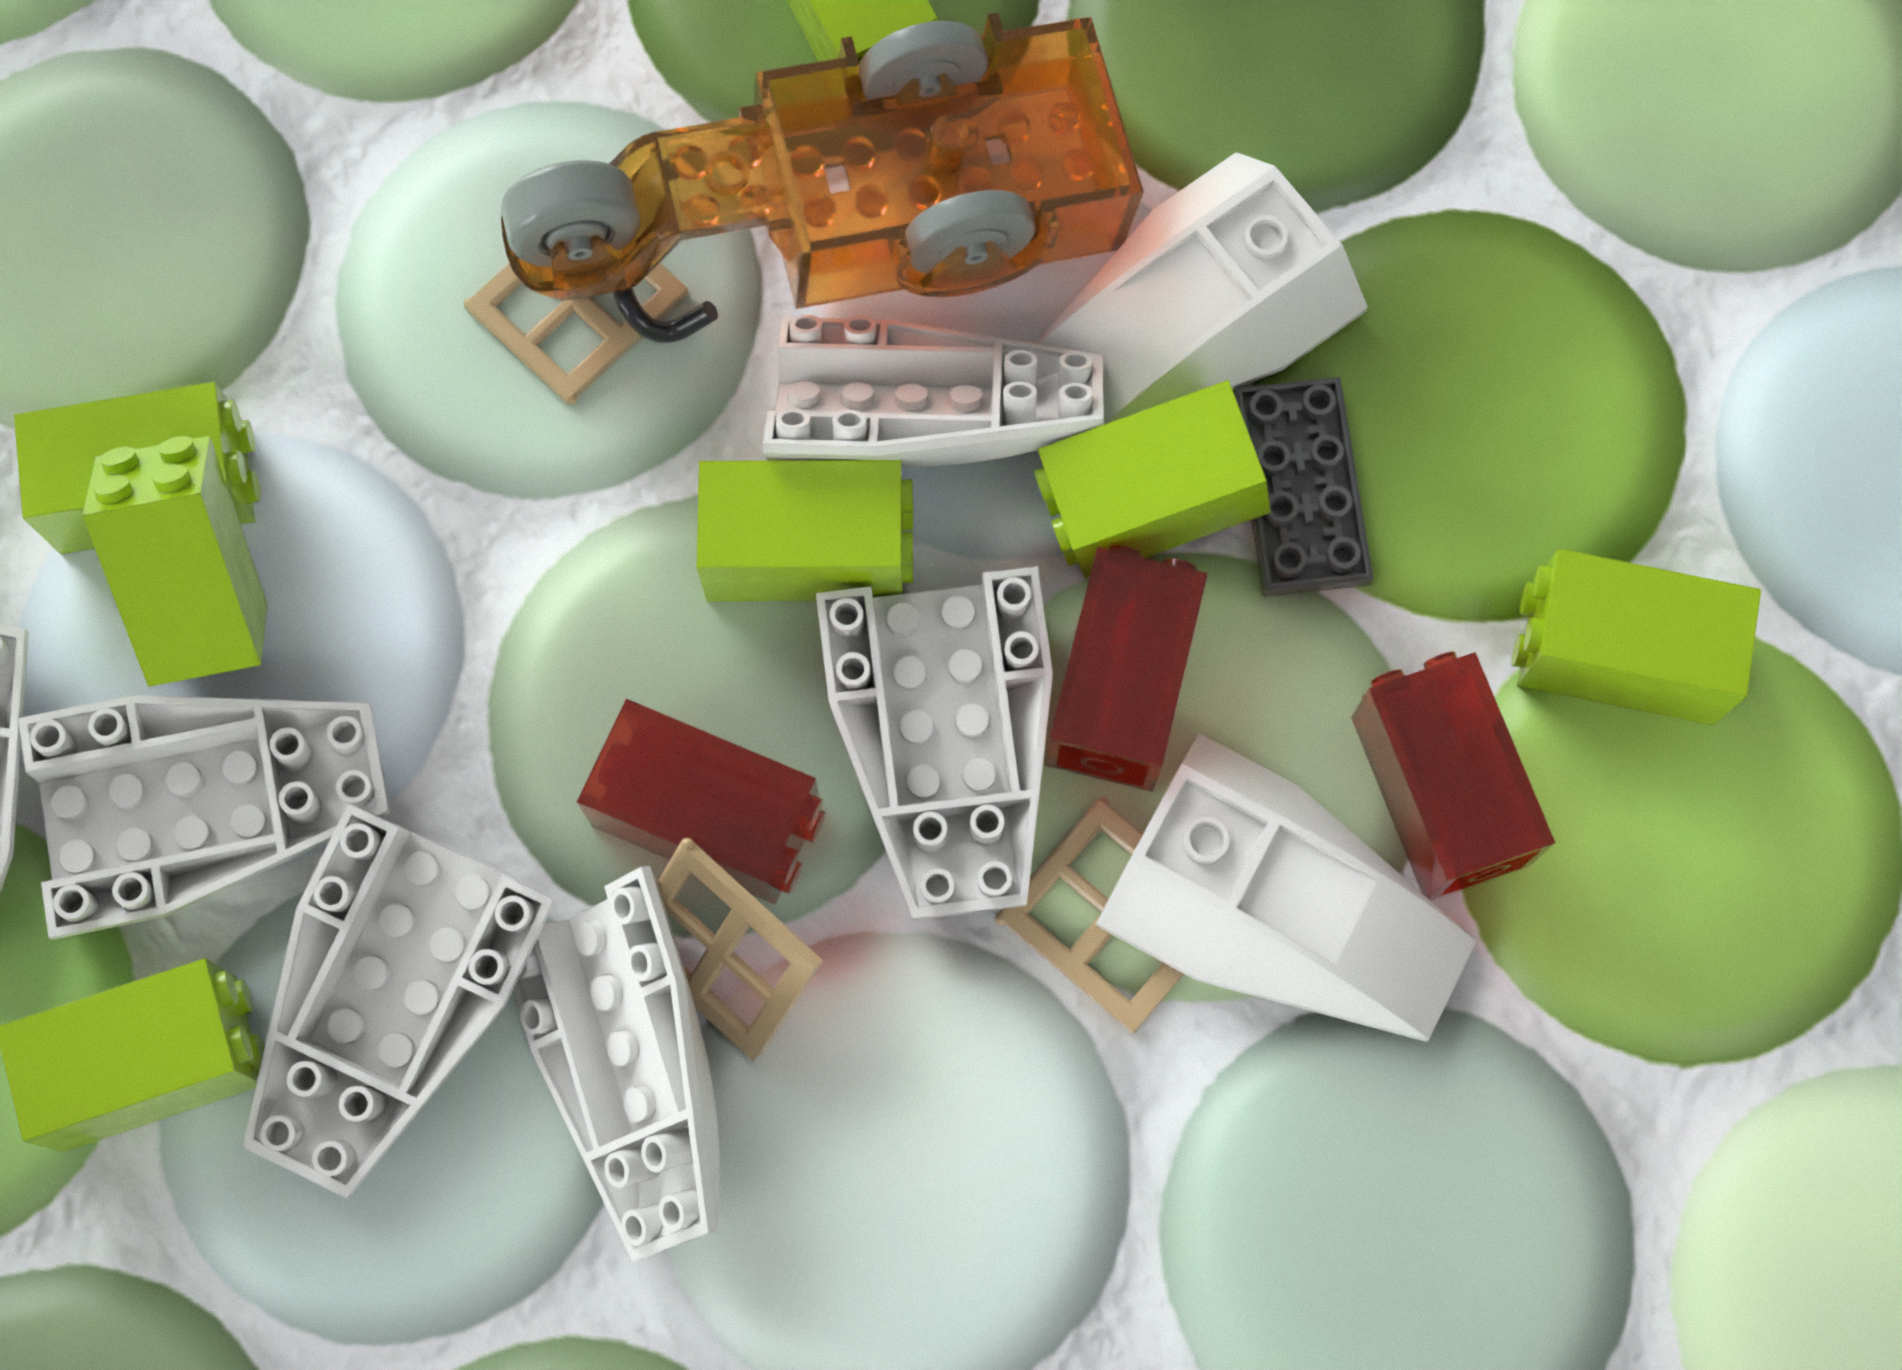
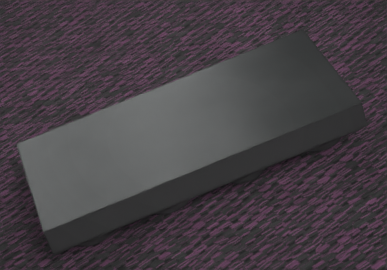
(1316, 515)

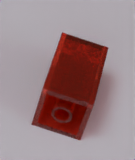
(1126, 667)
(1450, 775)
(678, 782)

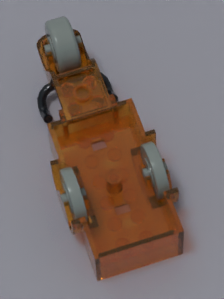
(912, 141)

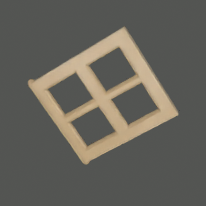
(616, 337)
(744, 913)
(1074, 961)

